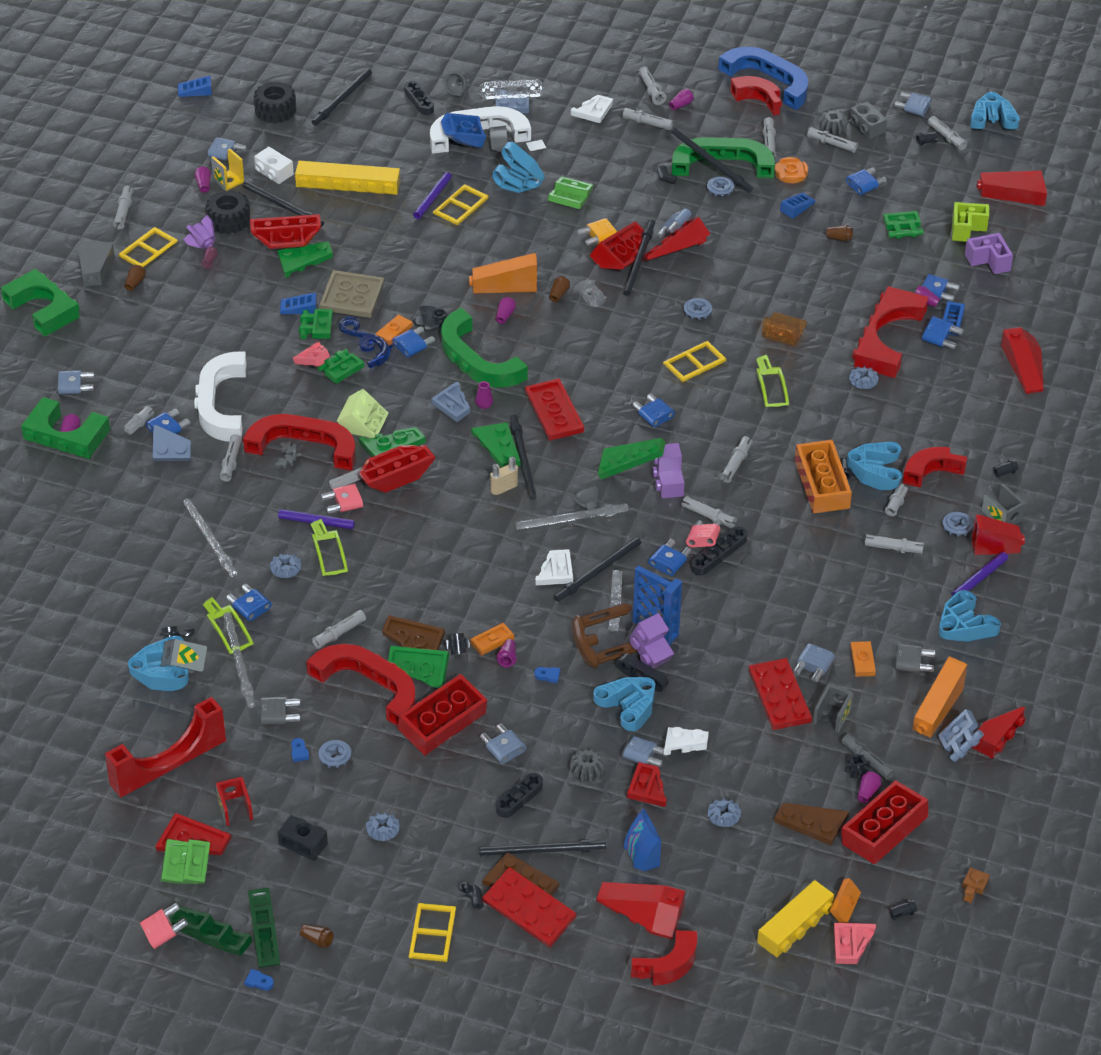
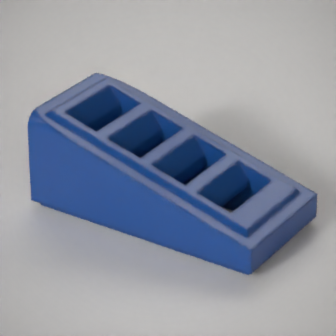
(195, 87)
(796, 204)
(301, 303)
(955, 308)

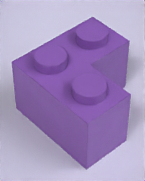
(990, 250)
(668, 472)
(650, 641)

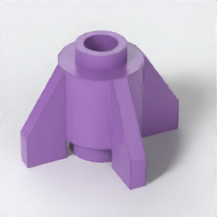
(202, 235)

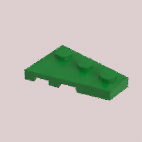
(299, 257)
(498, 442)
(382, 443)
(421, 664)

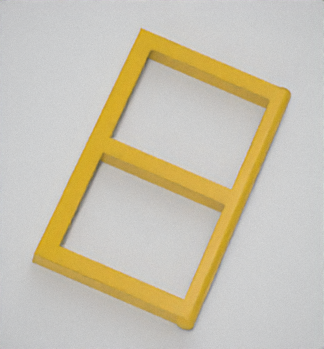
(484, 197)
(140, 242)
(701, 368)
(448, 934)

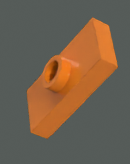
(394, 328)
(491, 639)
(862, 659)
(845, 901)

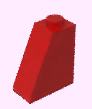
(995, 536)

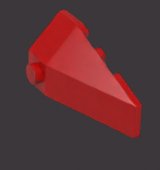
(689, 234)
(619, 249)
(1025, 358)
(651, 906)

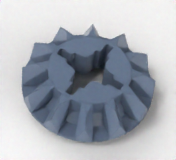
(726, 183)
(699, 304)
(865, 382)
(955, 518)
(287, 570)
(330, 748)
(728, 818)
(383, 833)

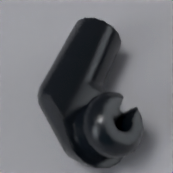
(664, 174)
(472, 892)

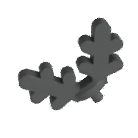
(290, 450)

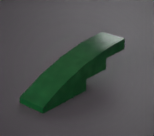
(264, 927)
(211, 932)

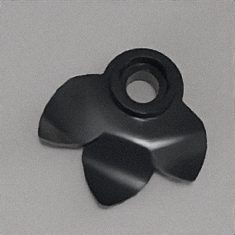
(430, 317)
(172, 631)

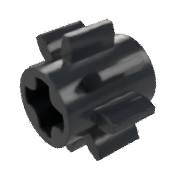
(457, 643)
(856, 766)

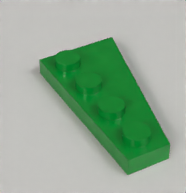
(627, 456)

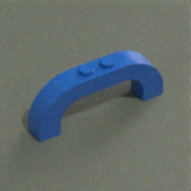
(772, 65)

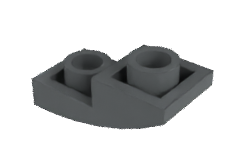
(498, 137)

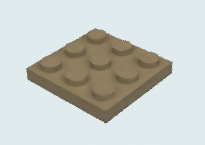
(352, 293)

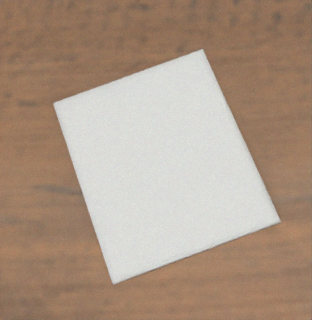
(535, 145)

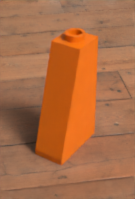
(506, 276)
(940, 697)

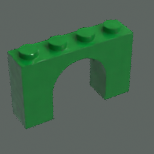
(37, 286)
(79, 442)

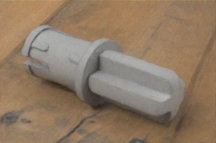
(138, 420)
(896, 500)

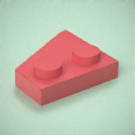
(312, 355)
(851, 941)

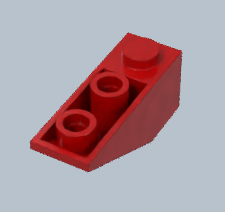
(998, 731)

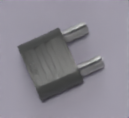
(909, 658)
(274, 710)

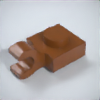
(974, 883)

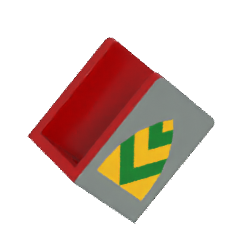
(240, 791)

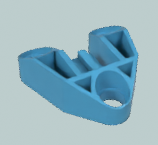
(1000, 106)
(523, 170)
(868, 464)
(961, 619)
(150, 671)
(630, 695)

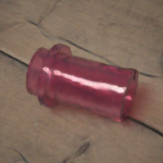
(210, 254)

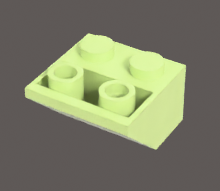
(362, 415)

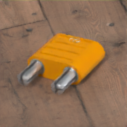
(598, 231)

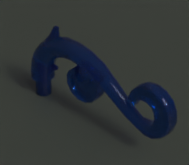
(367, 341)

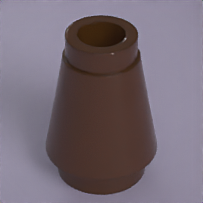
(840, 233)
(134, 277)
(559, 288)
(317, 935)

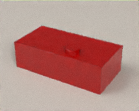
(442, 714)
(885, 822)

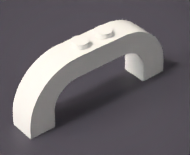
(494, 116)
(216, 370)

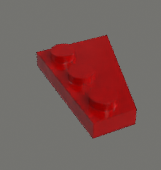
(184, 828)

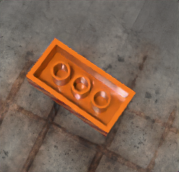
(823, 476)

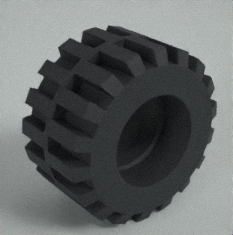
(275, 102)
(228, 211)

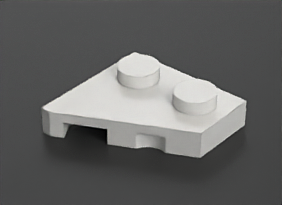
(593, 109)
(556, 569)
(685, 740)

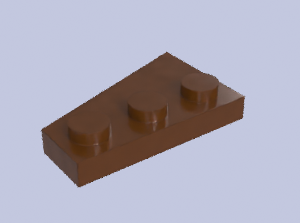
(412, 633)
(812, 821)
(535, 876)

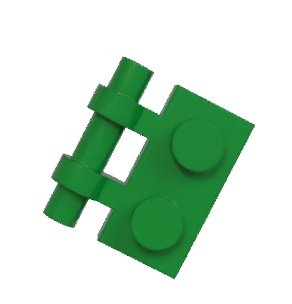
(900, 221)
(321, 324)
(341, 366)

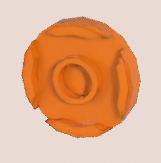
(791, 170)

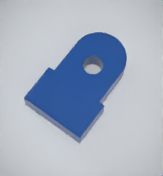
(547, 674)
(299, 751)
(256, 978)

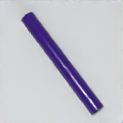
(432, 195)
(310, 518)
(982, 573)

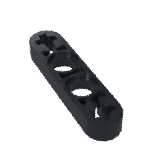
(722, 553)

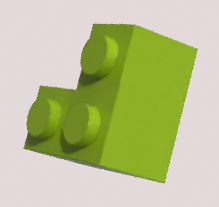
(968, 218)

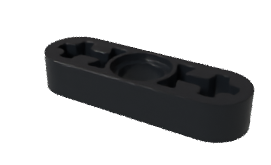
(409, 87)
(636, 668)
(517, 803)

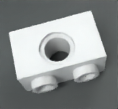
(273, 165)

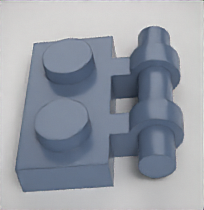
(957, 731)

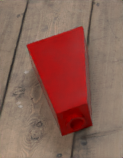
(1014, 186)

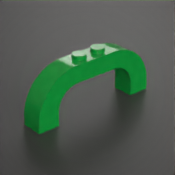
(725, 149)
(496, 374)

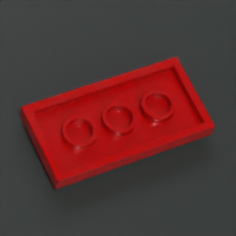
(554, 409)
(779, 694)
(529, 907)

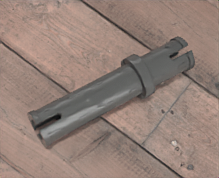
(875, 762)

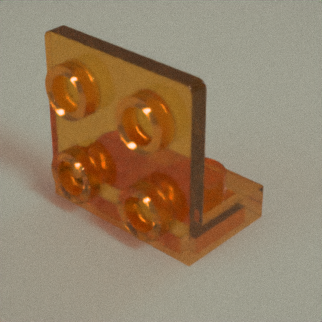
(783, 328)

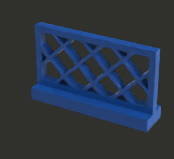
(670, 596)

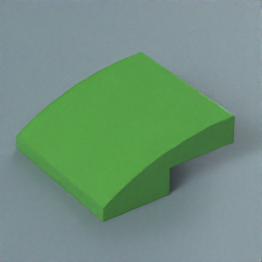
(570, 192)
(185, 862)

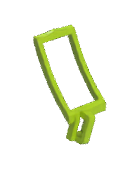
(762, 370)
(326, 535)
(214, 614)

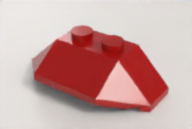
(286, 231)
(396, 467)

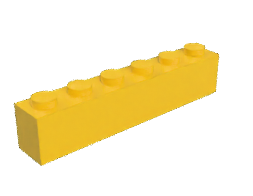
(347, 177)

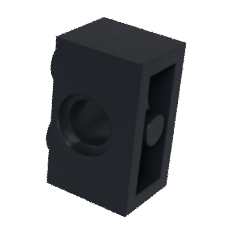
(302, 837)

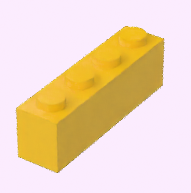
(795, 919)

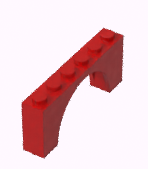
(893, 306)
(204, 733)

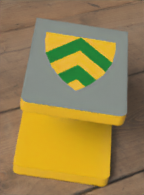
(235, 171)

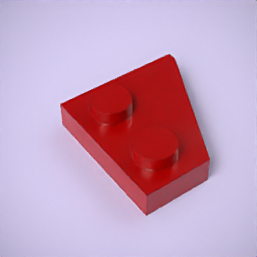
(647, 785)

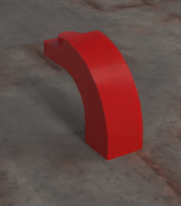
(757, 88)
(932, 460)
(672, 966)

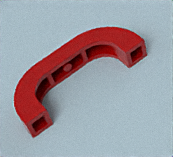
(304, 429)
(371, 665)

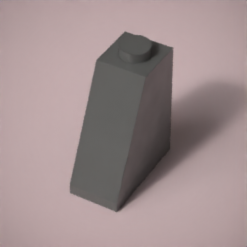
(95, 262)

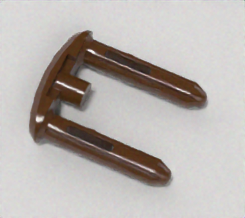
(585, 641)

